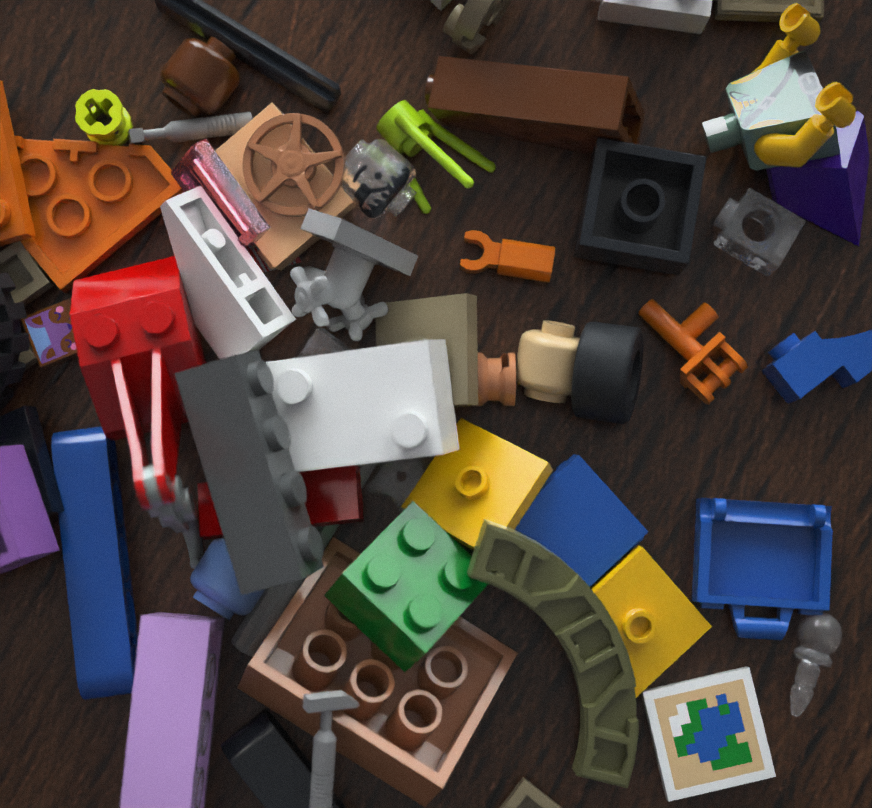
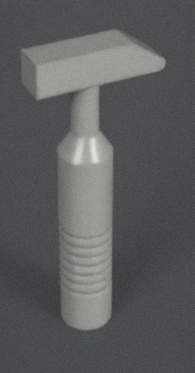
(193, 128)
(324, 743)

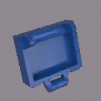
(581, 520)
(762, 558)

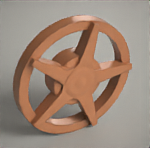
(293, 164)

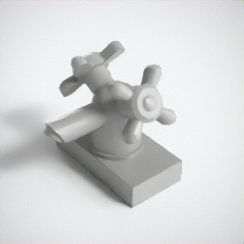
(346, 274)

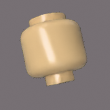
(547, 361)

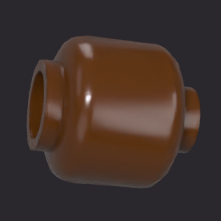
(200, 77)

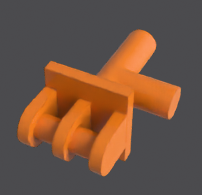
(700, 359)

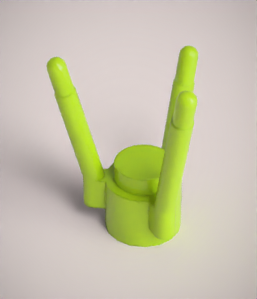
(412, 131)

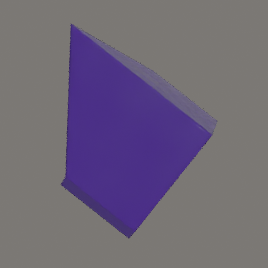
(829, 188)

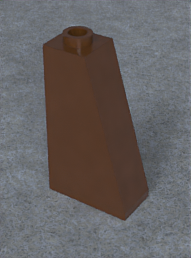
(535, 103)

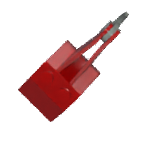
(130, 342)

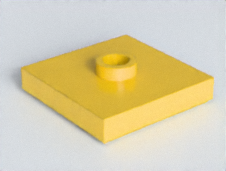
(479, 483)
(649, 614)

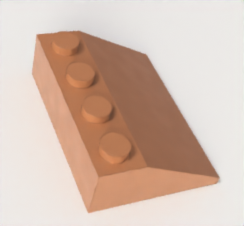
(406, 723)

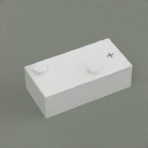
(367, 405)

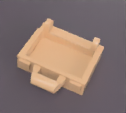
(285, 238)

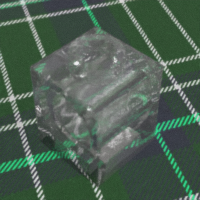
(779, 225)

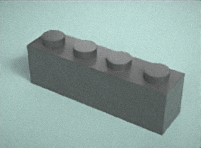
(250, 471)

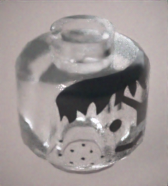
(378, 179)

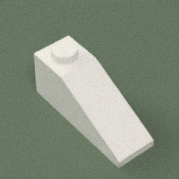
(223, 283)

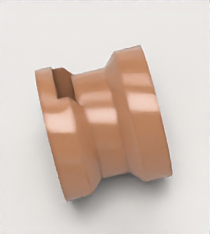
(497, 379)

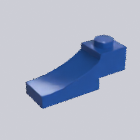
(809, 361)

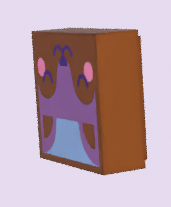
(51, 334)

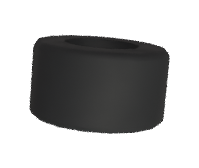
(607, 372)

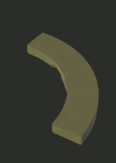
(588, 637)

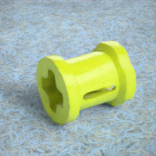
(109, 104)

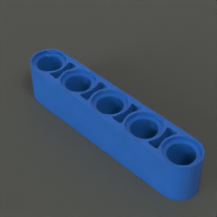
(96, 562)

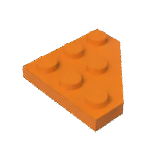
(89, 201)

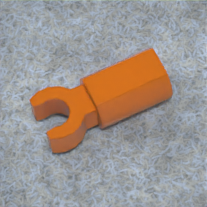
(510, 258)

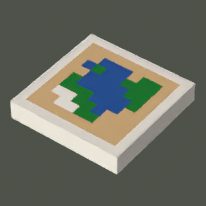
(708, 733)

